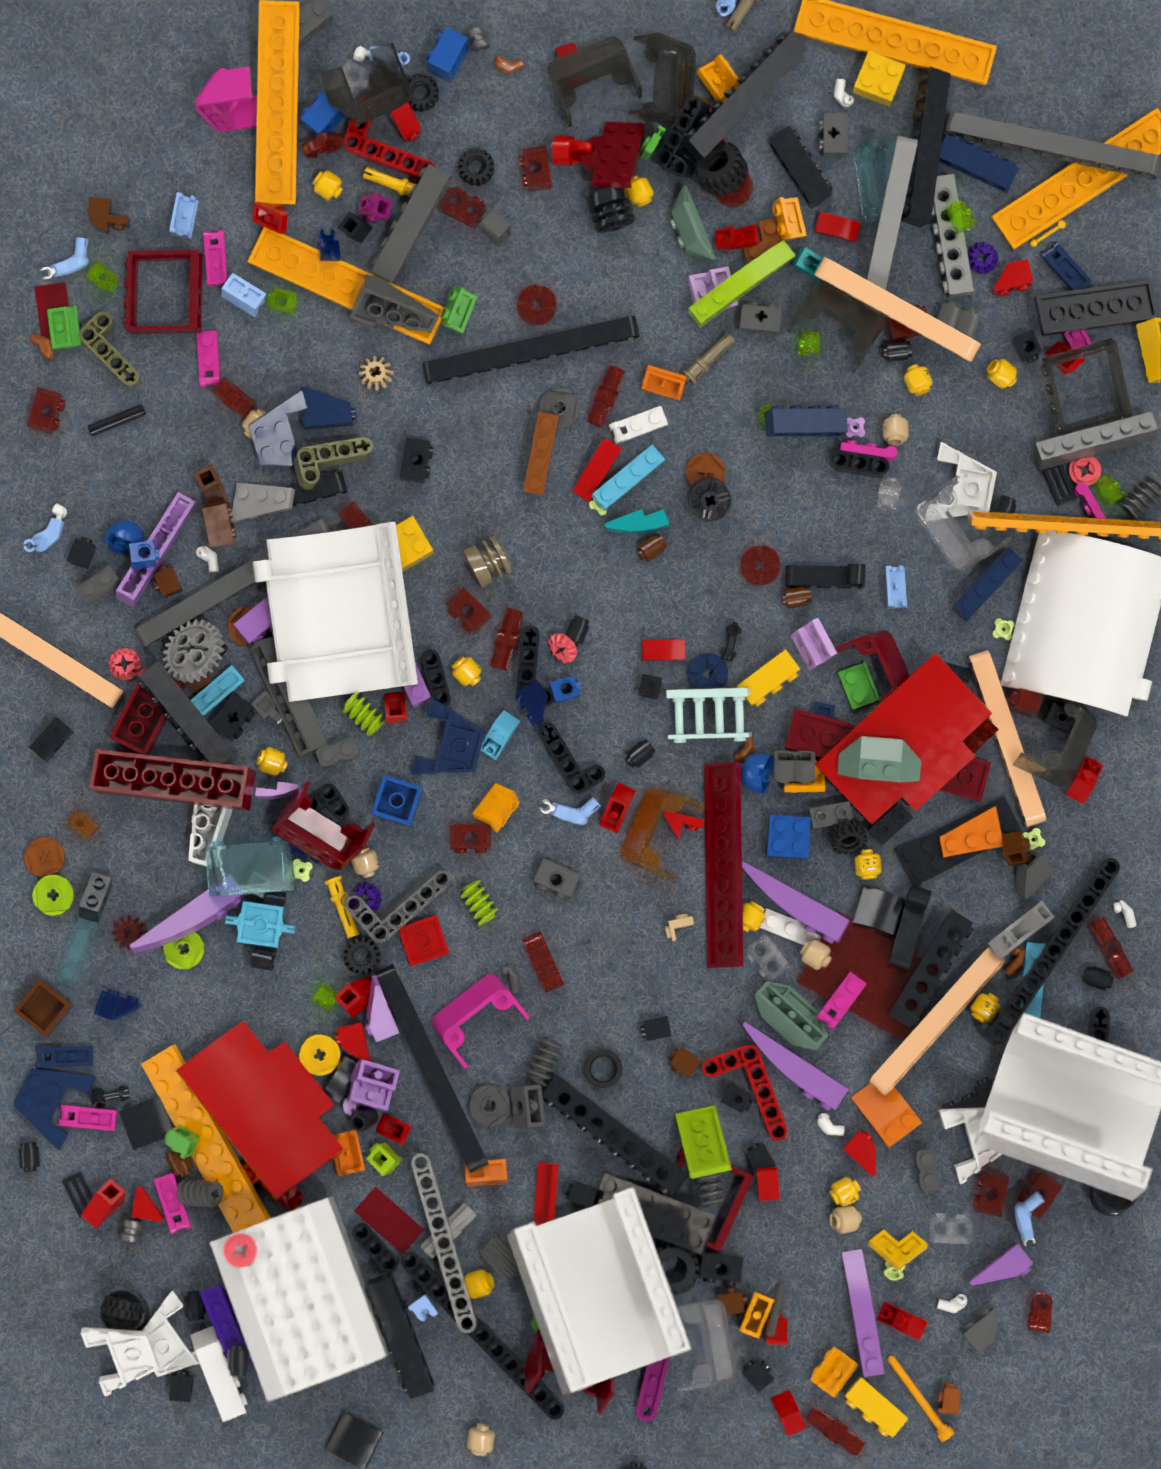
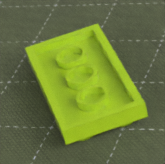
(703, 1142)

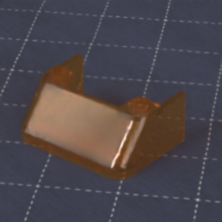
(635, 847)

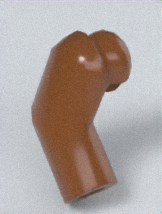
(506, 66)
(44, 345)
(747, 750)
(1018, 961)

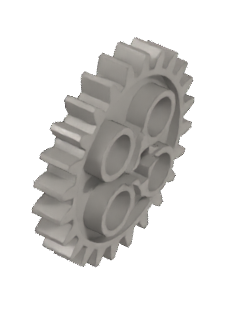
(193, 651)

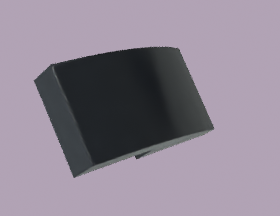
(339, 1082)

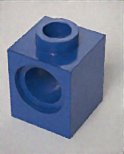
(138, 562)
(559, 696)

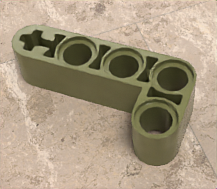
(112, 354)
(334, 458)

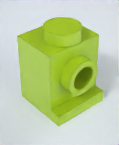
(376, 1159)

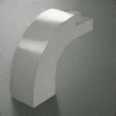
(1020, 930)

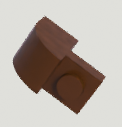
(101, 216)
(210, 484)

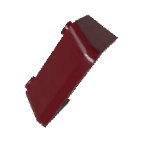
(888, 653)
(318, 834)
(539, 1362)

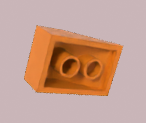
(887, 1113)

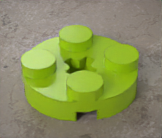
(61, 886)
(189, 959)

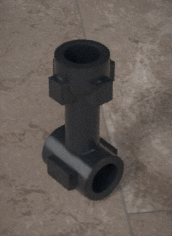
(733, 630)
(99, 1097)

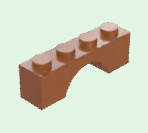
(541, 453)

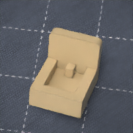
(681, 921)

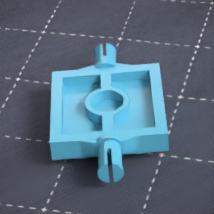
(260, 924)

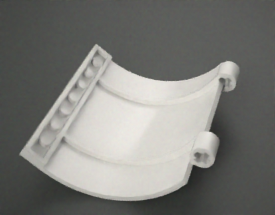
(338, 612)
(1086, 622)

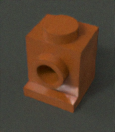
(949, 1399)

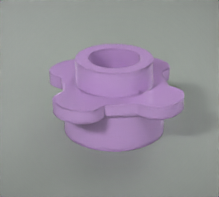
(855, 422)
(350, 1107)

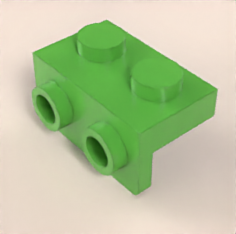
(458, 309)

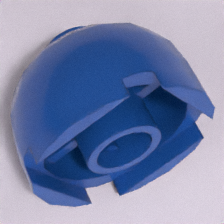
(121, 534)
(756, 772)

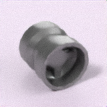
(477, 39)
(131, 1230)

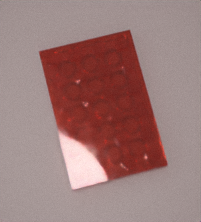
(867, 957)

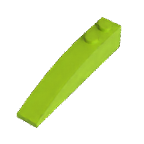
(740, 283)

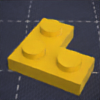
(898, 1253)

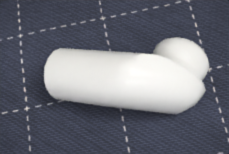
(840, 95)
(209, 556)
(1122, 906)
(827, 1126)
(954, 1305)

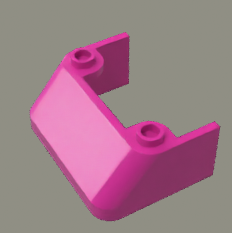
(228, 100)
(466, 1005)

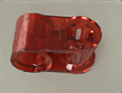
(1040, 1316)

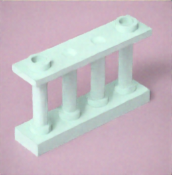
(698, 696)

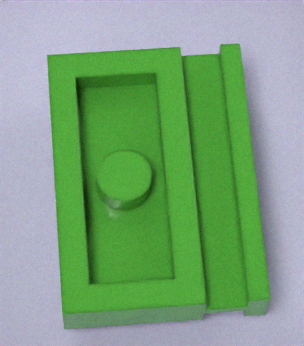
(651, 143)
(64, 327)
(858, 686)

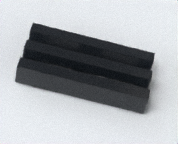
(1065, 499)
(73, 1178)

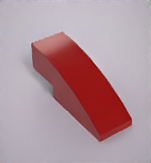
(597, 469)

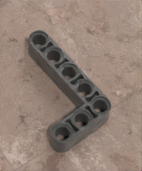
(398, 906)

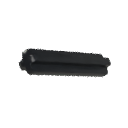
(116, 420)

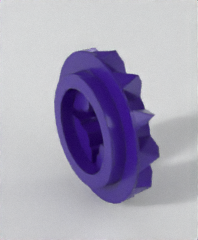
(977, 265)
(372, 892)

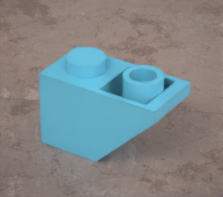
(499, 734)

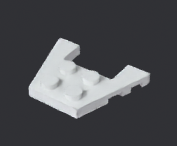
(974, 491)
(971, 1118)
(167, 1344)
(130, 1351)

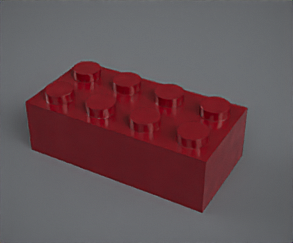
(140, 722)

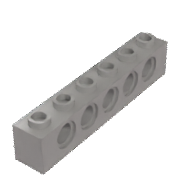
(963, 286)

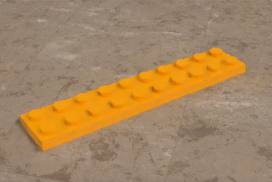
(895, 39)
(277, 102)
(1072, 186)
(328, 279)
(1063, 524)
(213, 1152)

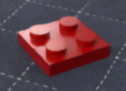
(423, 940)

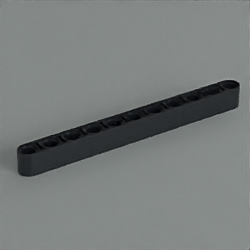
(532, 348)
(1061, 946)
(431, 1068)
(486, 1345)

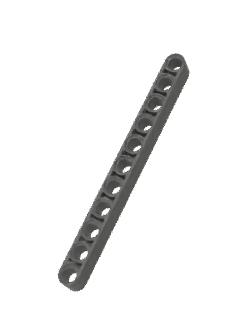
(1053, 145)
(210, 596)

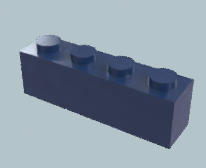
(977, 163)
(806, 422)
(987, 584)

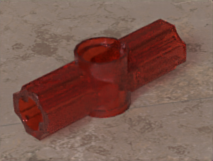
(606, 396)
(506, 639)
(1117, 960)
(835, 1431)

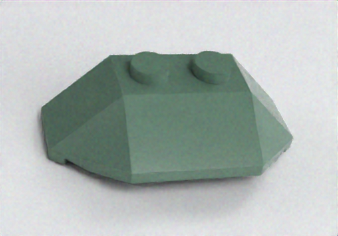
(690, 228)
(880, 760)
(790, 1015)

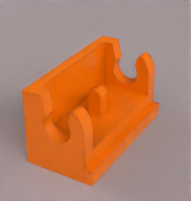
(664, 382)
(351, 1157)
(491, 1174)

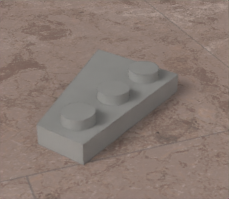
(259, 500)

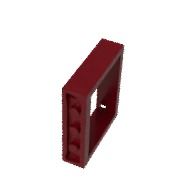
(195, 290)
(736, 1204)

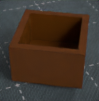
(217, 523)
(43, 1008)

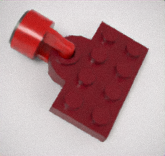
(609, 156)

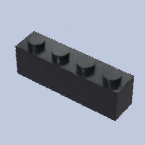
(800, 166)

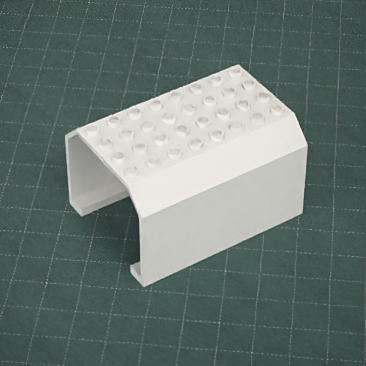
(1074, 1107)
(598, 1292)
(302, 1300)

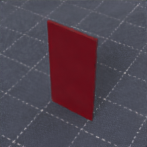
(49, 297)
(389, 1220)

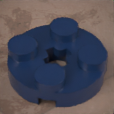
(712, 662)

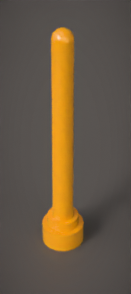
(944, 1432)

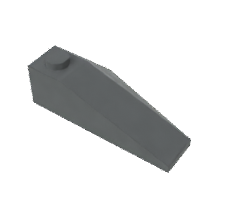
(386, 305)

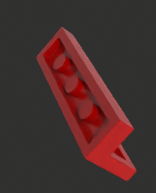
(545, 1193)

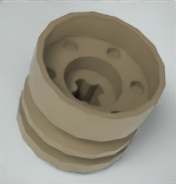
(487, 561)

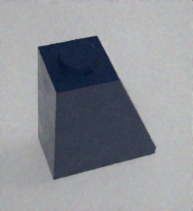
(326, 411)

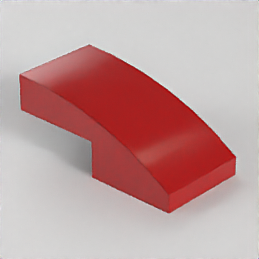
(837, 226)
(730, 238)
(663, 650)

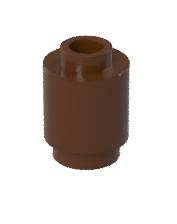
(651, 547)
(796, 597)
(179, 1165)

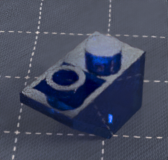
(534, 700)
(115, 1007)

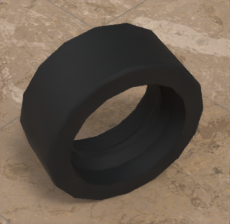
(603, 1053)

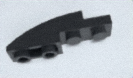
(977, 1101)

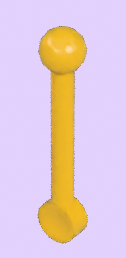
(1061, 224)

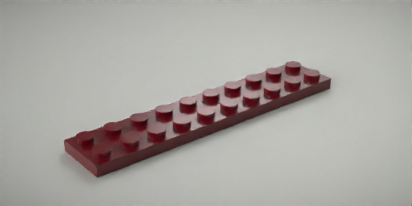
(821, 733)
(723, 865)

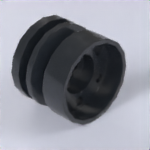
(610, 209)
(706, 487)
(1107, 1205)
(113, 1322)

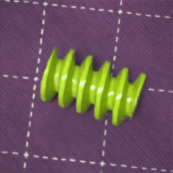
(363, 714)
(479, 902)

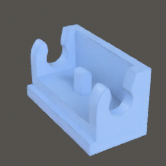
(183, 216)
(243, 294)
(895, 587)
(424, 1304)

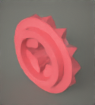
(1088, 479)
(560, 640)
(132, 669)
(242, 1240)

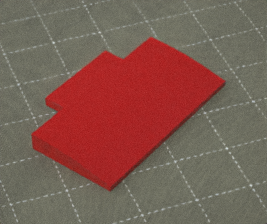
(933, 717)
(264, 1107)

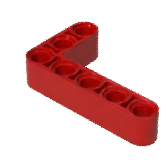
(382, 151)
(756, 1084)

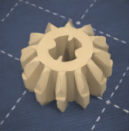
(373, 366)

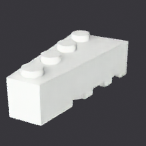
(207, 827)
(215, 1368)

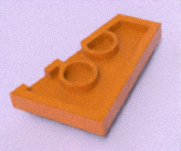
(975, 835)

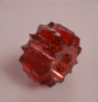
(126, 925)

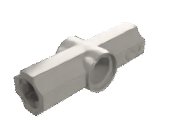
(457, 1222)

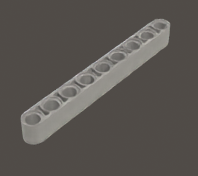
(891, 211)
(451, 1251)

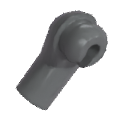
(513, 977)

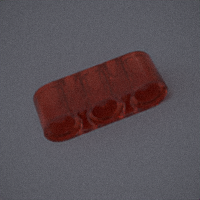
(543, 961)

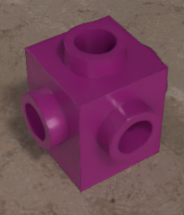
(374, 207)

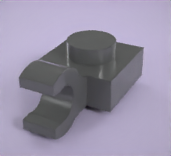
(266, 707)

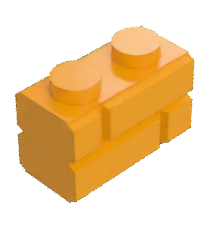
(756, 1314)

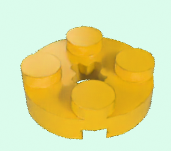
(325, 1044)

